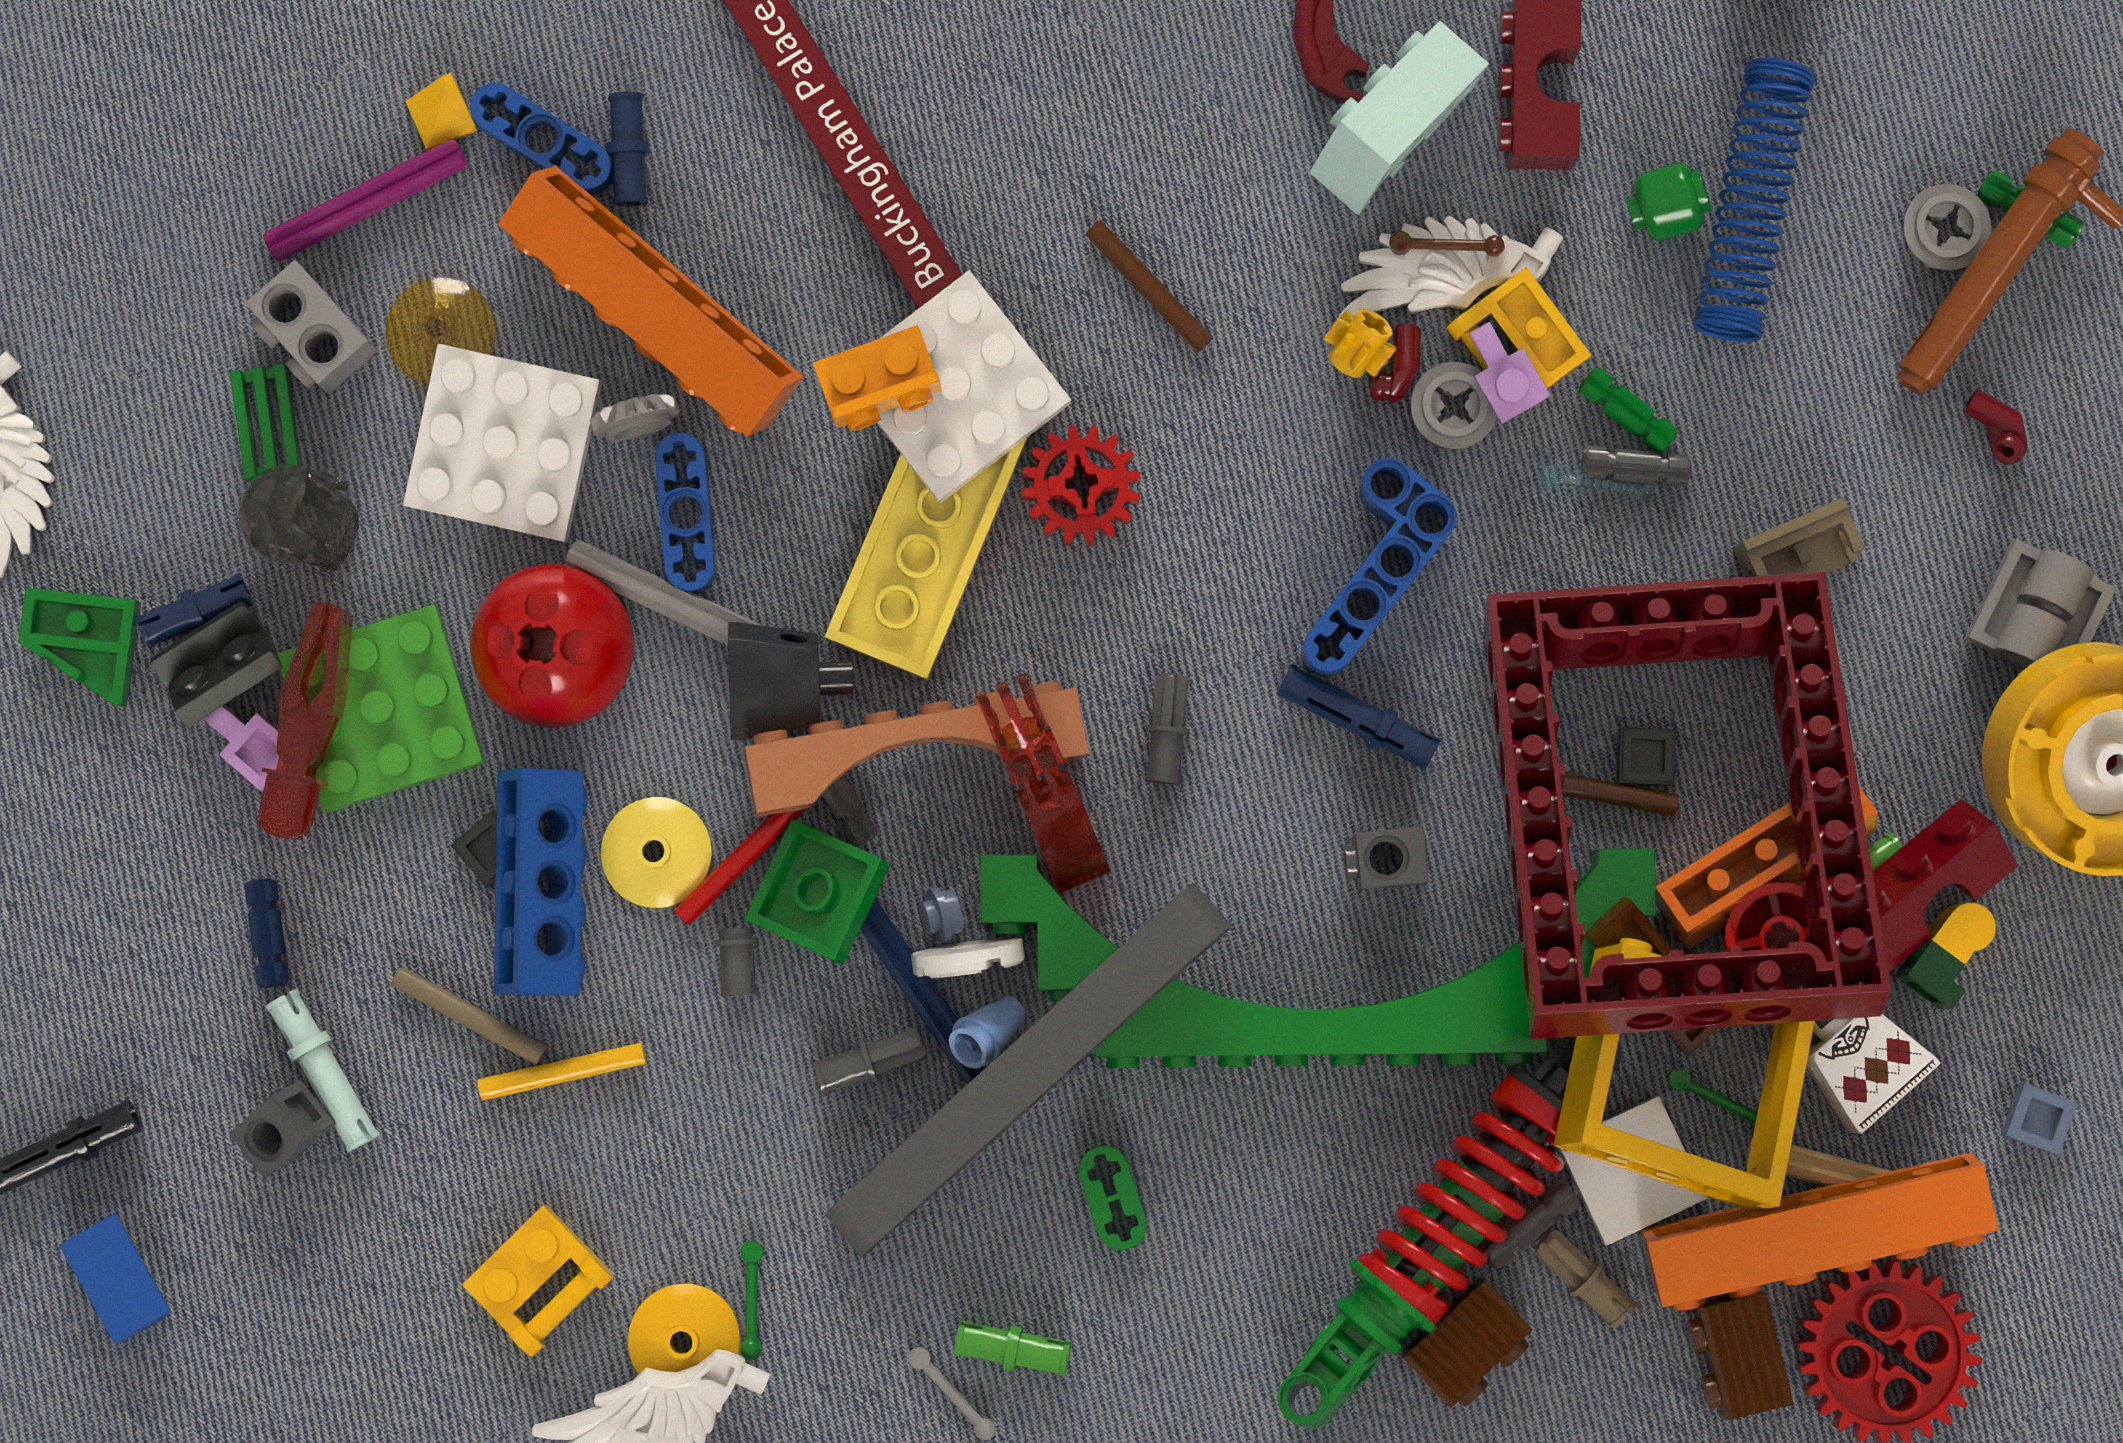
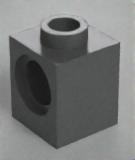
(1408, 844)
(282, 1128)

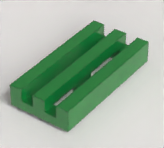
(259, 377)

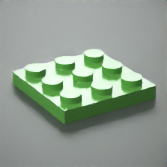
(401, 712)

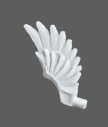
(1443, 277)
(19, 472)
(659, 1405)

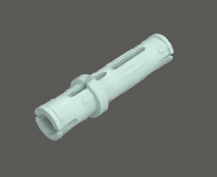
(322, 1069)

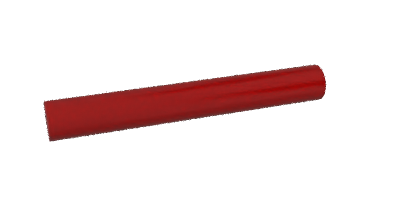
(735, 865)

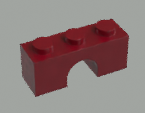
(1537, 128)
(1954, 849)

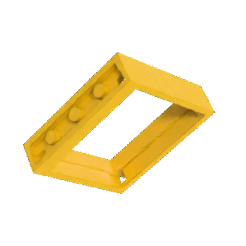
(1757, 1188)

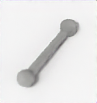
(921, 1359)

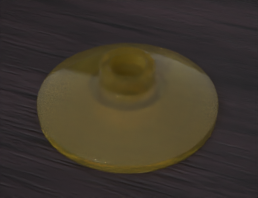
(460, 305)

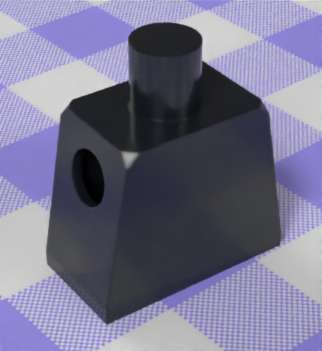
(778, 679)

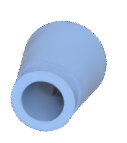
(986, 1032)

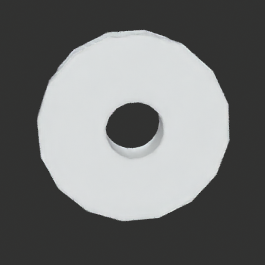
(967, 957)

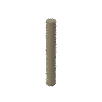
(469, 1015)

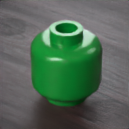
(1669, 201)

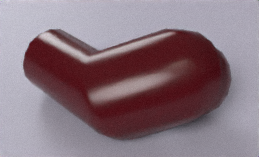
(1405, 366)
(2003, 426)

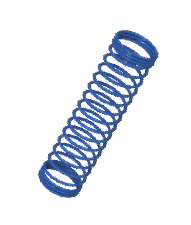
(1737, 322)

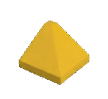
(441, 112)

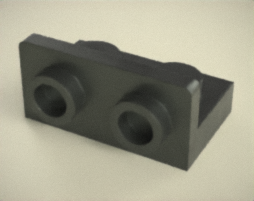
(216, 662)

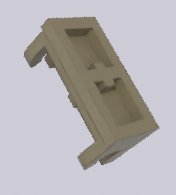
(1806, 544)

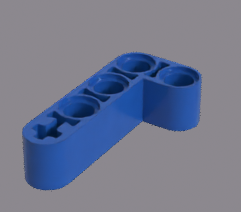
(1371, 577)

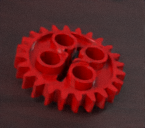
(1860, 1393)

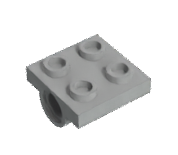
(2038, 605)

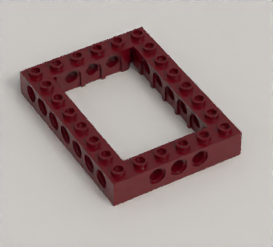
(1772, 616)

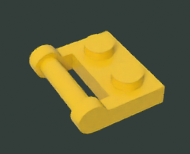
(1529, 323)
(524, 1267)

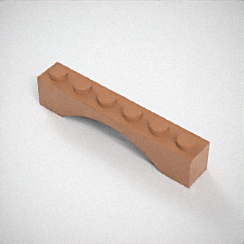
(796, 771)

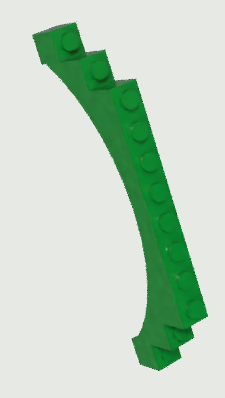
(1456, 1019)

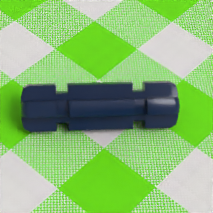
(266, 933)

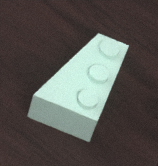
(1396, 114)

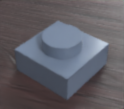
(2039, 1118)

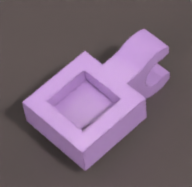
(1509, 381)
(250, 744)

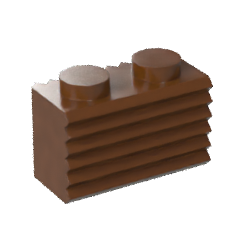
(1467, 1344)
(1740, 1356)

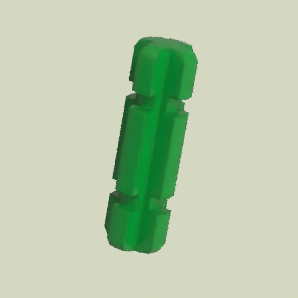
(1998, 191)
(1628, 410)

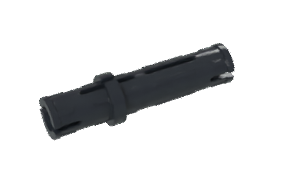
(77, 1141)

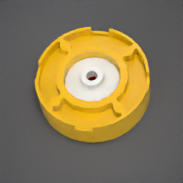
(2059, 757)

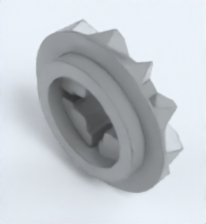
(1970, 221)
(1426, 406)
(635, 417)

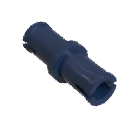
(628, 149)
(192, 610)

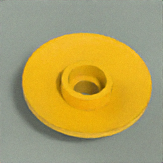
(684, 1309)

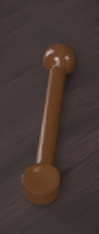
(1401, 243)

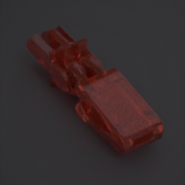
(307, 725)
(1050, 803)

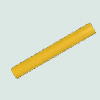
(562, 1071)

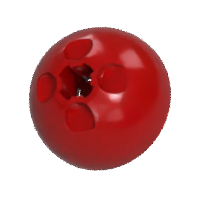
(587, 649)

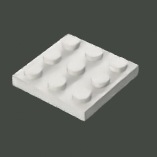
(989, 385)
(502, 443)

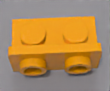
(878, 378)

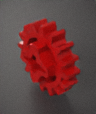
(1106, 481)

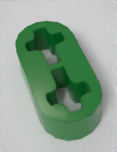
(1125, 1192)

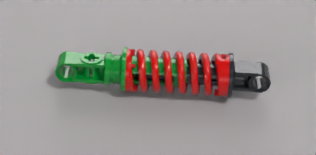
(1406, 1279)

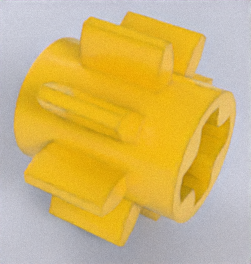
(1360, 343)

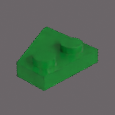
(83, 637)

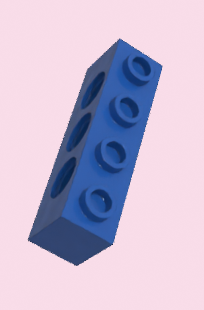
(519, 904)

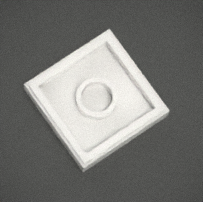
(1621, 1199)

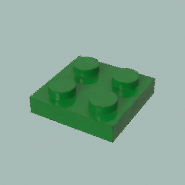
(817, 891)

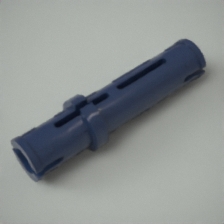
(1366, 721)

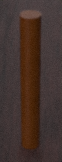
(1149, 286)
(1620, 795)

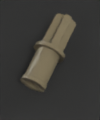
(1584, 1278)

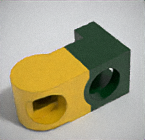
(1936, 964)

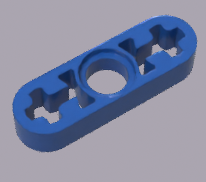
(517, 104)
(696, 471)

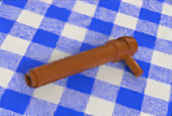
(2047, 191)

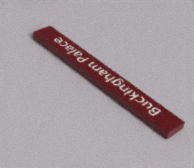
(847, 146)

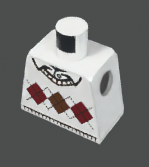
(1865, 1067)

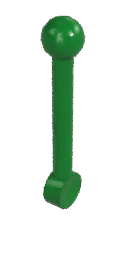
(1680, 1080)
(751, 1253)

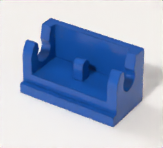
(115, 1279)

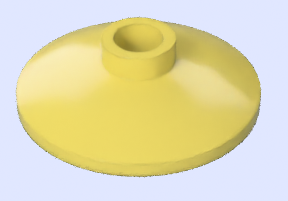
(684, 860)

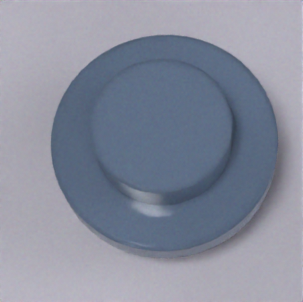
(941, 914)

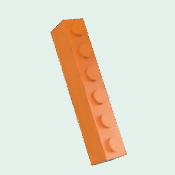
(650, 301)
(1820, 1231)

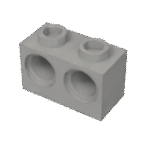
(317, 322)

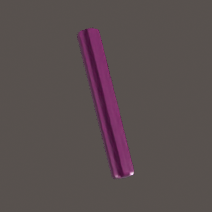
(365, 200)

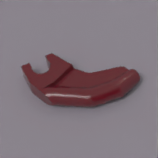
(1322, 52)

